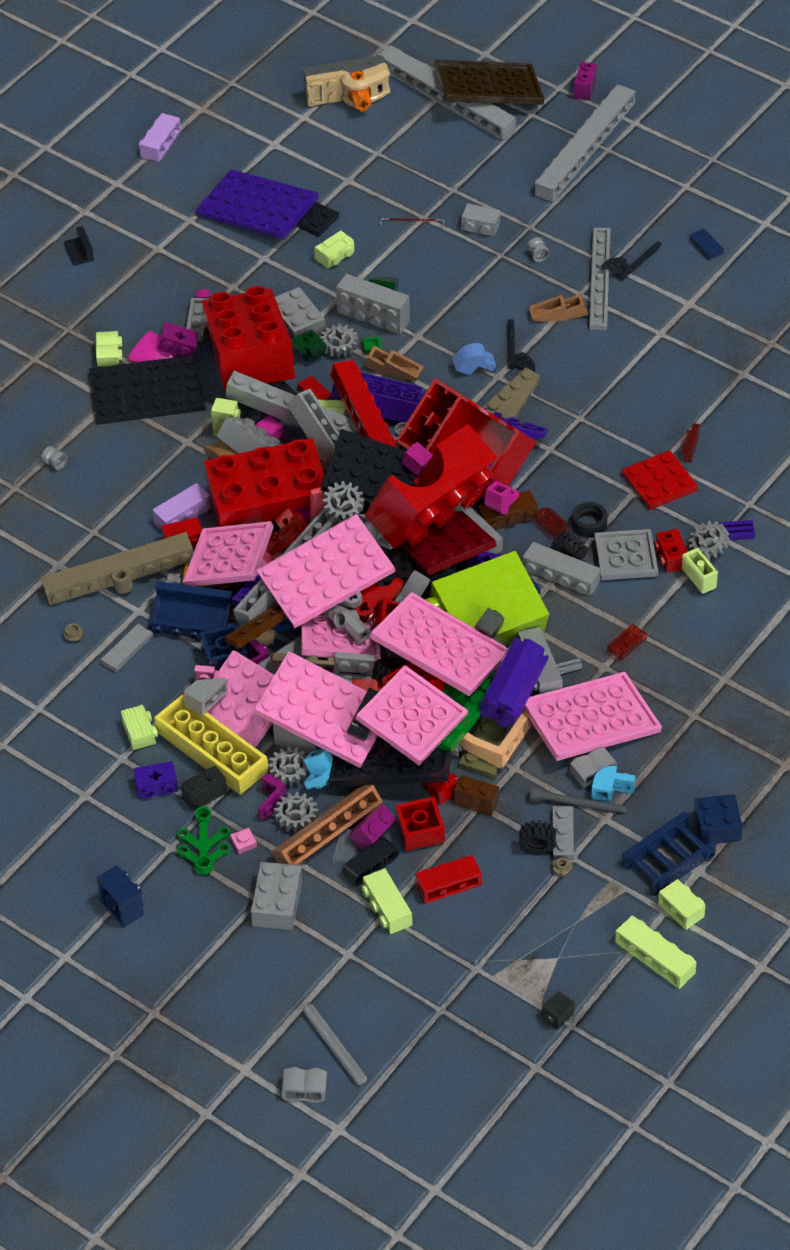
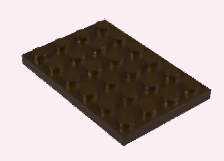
(488, 82)

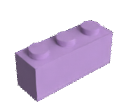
(160, 137)
(183, 506)

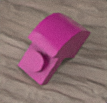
(500, 497)

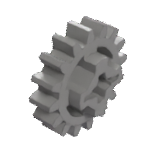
(339, 340)
(337, 496)
(709, 540)
(289, 766)
(295, 811)

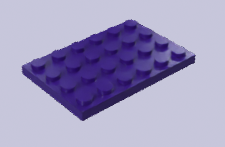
(257, 204)

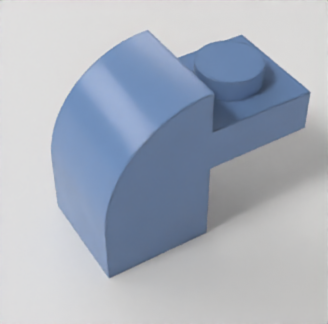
(472, 357)

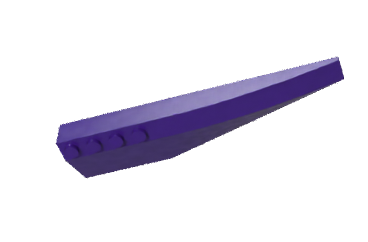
(400, 399)

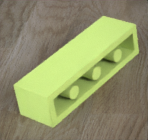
(655, 951)

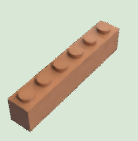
(327, 826)

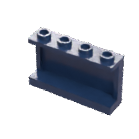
(189, 609)

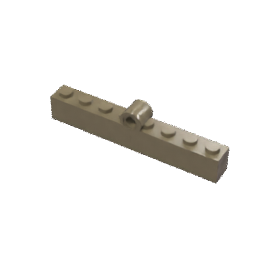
(118, 569)

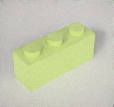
(386, 901)

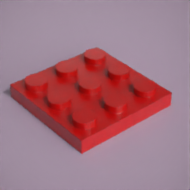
(659, 480)

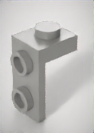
(416, 584)

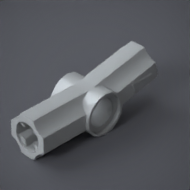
(349, 621)

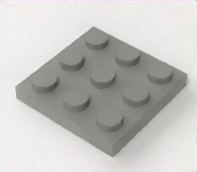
(626, 554)

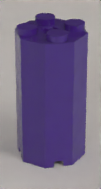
(513, 682)

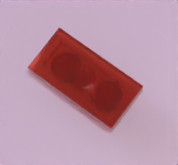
(692, 438)
(627, 642)

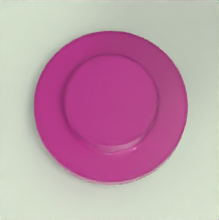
(202, 293)

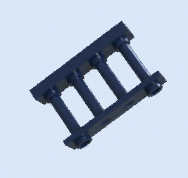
(664, 836)

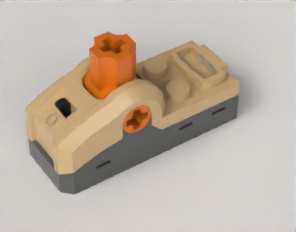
(352, 81)

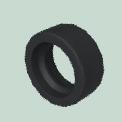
(589, 508)

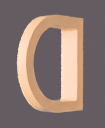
(500, 754)

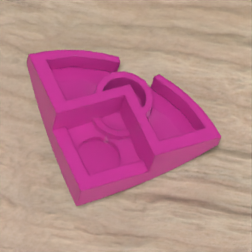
(147, 350)

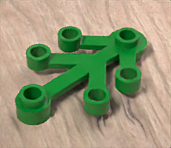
(203, 845)

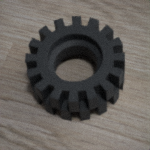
(569, 545)
(385, 666)
(537, 837)

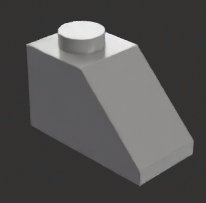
(205, 694)

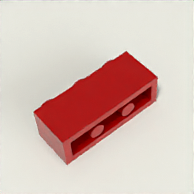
(448, 879)

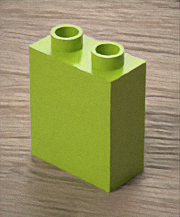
(496, 585)

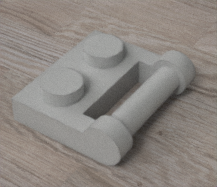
(354, 663)

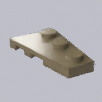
(278, 658)

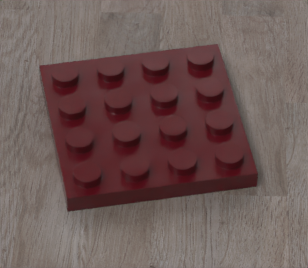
(450, 544)

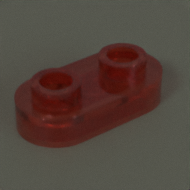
(553, 524)

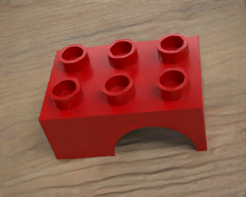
(248, 335)
(446, 411)
(449, 479)
(263, 482)

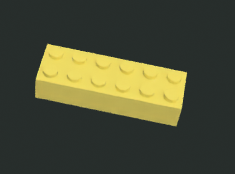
(212, 745)

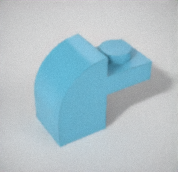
(319, 766)
(608, 781)

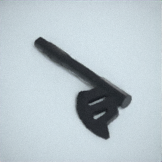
(628, 269)
(514, 358)

